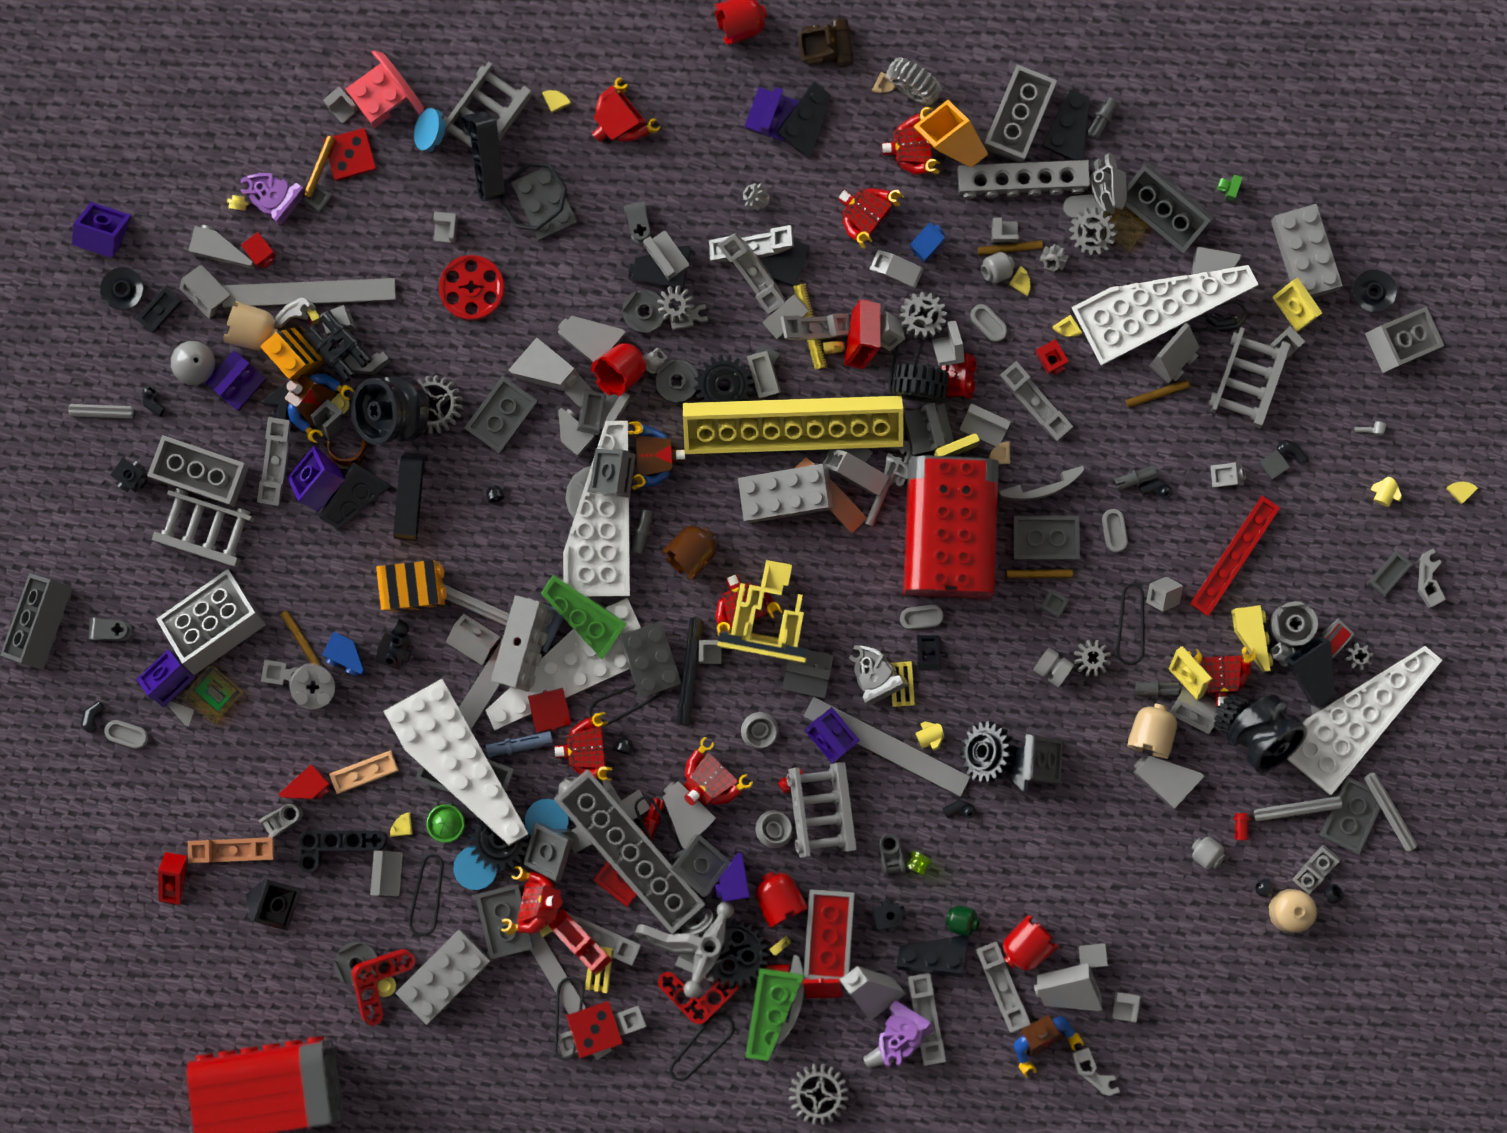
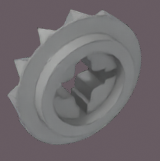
(704, 916)

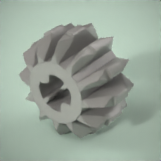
(678, 297)
(1084, 658)

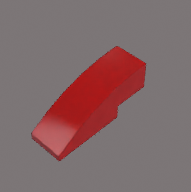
(580, 942)

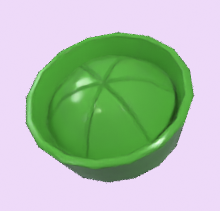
(445, 823)

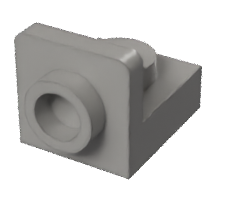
(1227, 475)

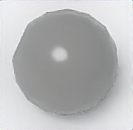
(193, 362)

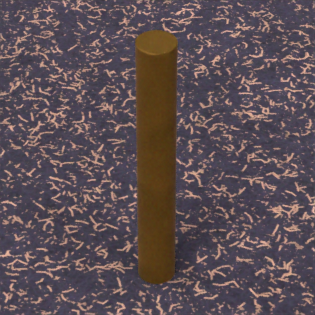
(319, 167)
(1013, 247)
(1157, 393)
(1052, 573)
(300, 638)

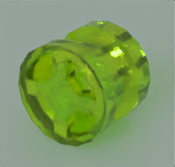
(918, 863)

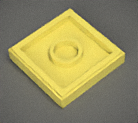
(1297, 304)
(958, 446)
(1189, 673)

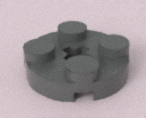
(632, 314)
(664, 381)
(345, 958)

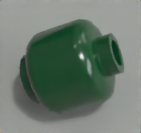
(962, 920)

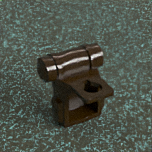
(826, 43)

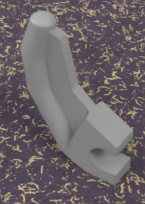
(295, 309)

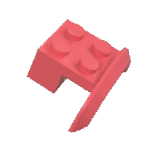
(382, 91)

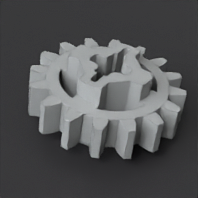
(1099, 236)
(926, 324)

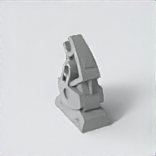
(877, 675)

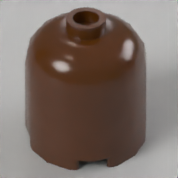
(691, 550)

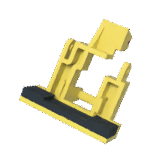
(741, 636)

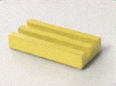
(910, 680)
(597, 987)

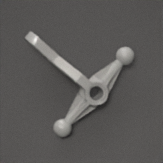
(692, 944)

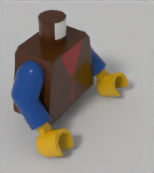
(307, 396)
(654, 455)
(1041, 1036)

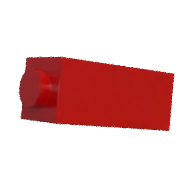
(863, 334)

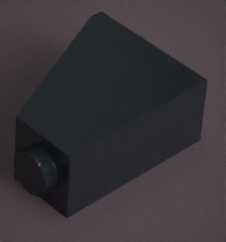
(648, 273)
(1314, 670)

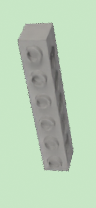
(990, 172)

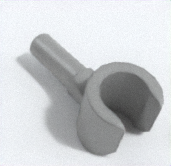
(1378, 429)

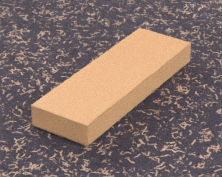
(364, 772)

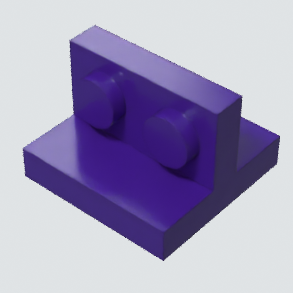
(769, 112)
(236, 380)
(165, 678)
(831, 735)

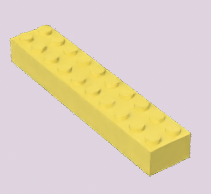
(793, 424)

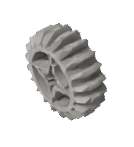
(914, 81)
(450, 395)
(831, 1096)

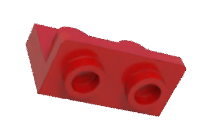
(961, 377)

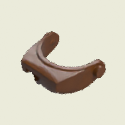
(346, 463)

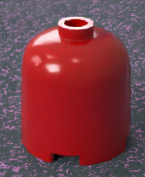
(740, 19)
(619, 369)
(779, 897)
(1028, 945)

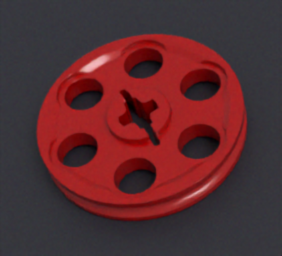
(465, 278)

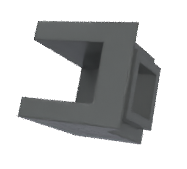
(327, 419)

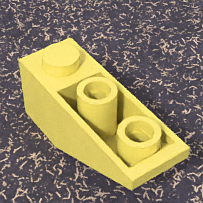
(1250, 630)

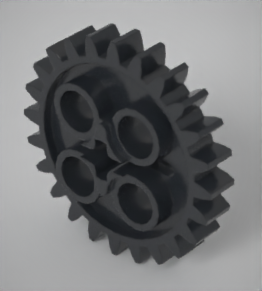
(742, 970)

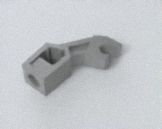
(1426, 571)
(1099, 1081)

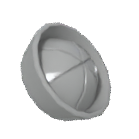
(759, 730)
(769, 834)

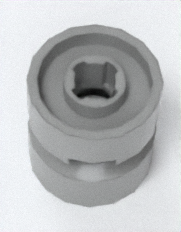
(1053, 667)

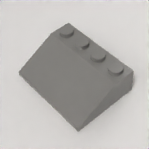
(210, 622)

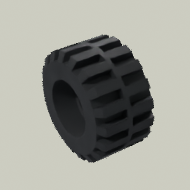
(920, 382)

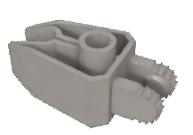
(1109, 184)

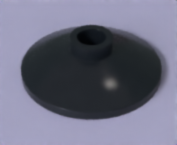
(1381, 283)
(111, 286)

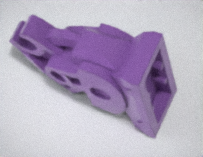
(276, 195)
(902, 1034)

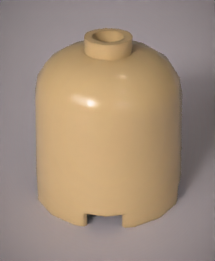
(249, 326)
(1153, 731)
(1292, 911)

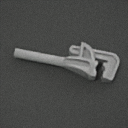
(897, 472)

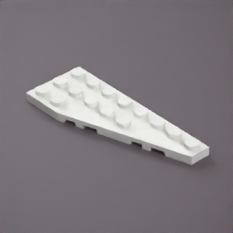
(1140, 312)
(599, 537)
(567, 666)
(1352, 724)
(443, 743)

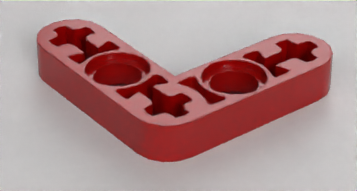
(370, 979)
(703, 1002)

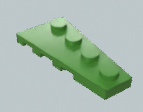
(590, 620)
(771, 1005)

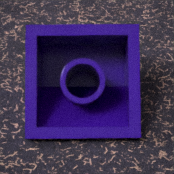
(100, 229)
(315, 479)
(733, 881)

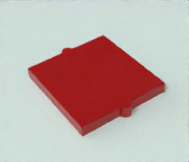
(549, 710)
(823, 988)

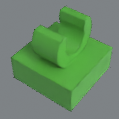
(1230, 187)

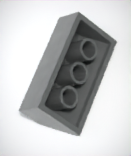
(1166, 207)
(36, 621)

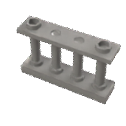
(506, 114)
(1264, 393)
(207, 549)
(842, 816)

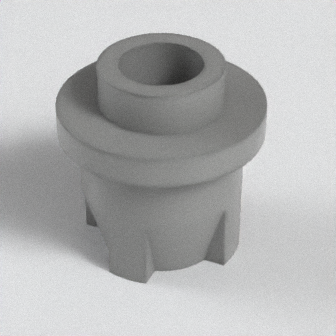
(654, 360)
(1281, 652)

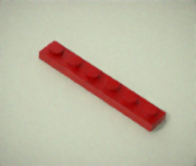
(1234, 556)

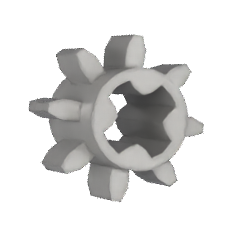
(756, 196)
(1054, 258)
(1356, 662)

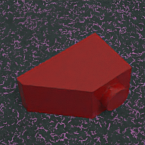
(307, 785)
(172, 878)

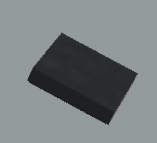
(787, 264)

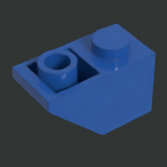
(928, 242)
(344, 652)

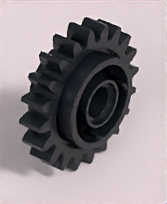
(723, 369)
(987, 752)
(494, 854)

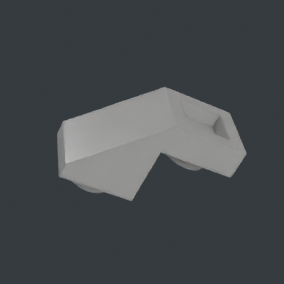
(896, 268)
(379, 361)

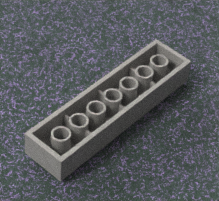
(629, 851)

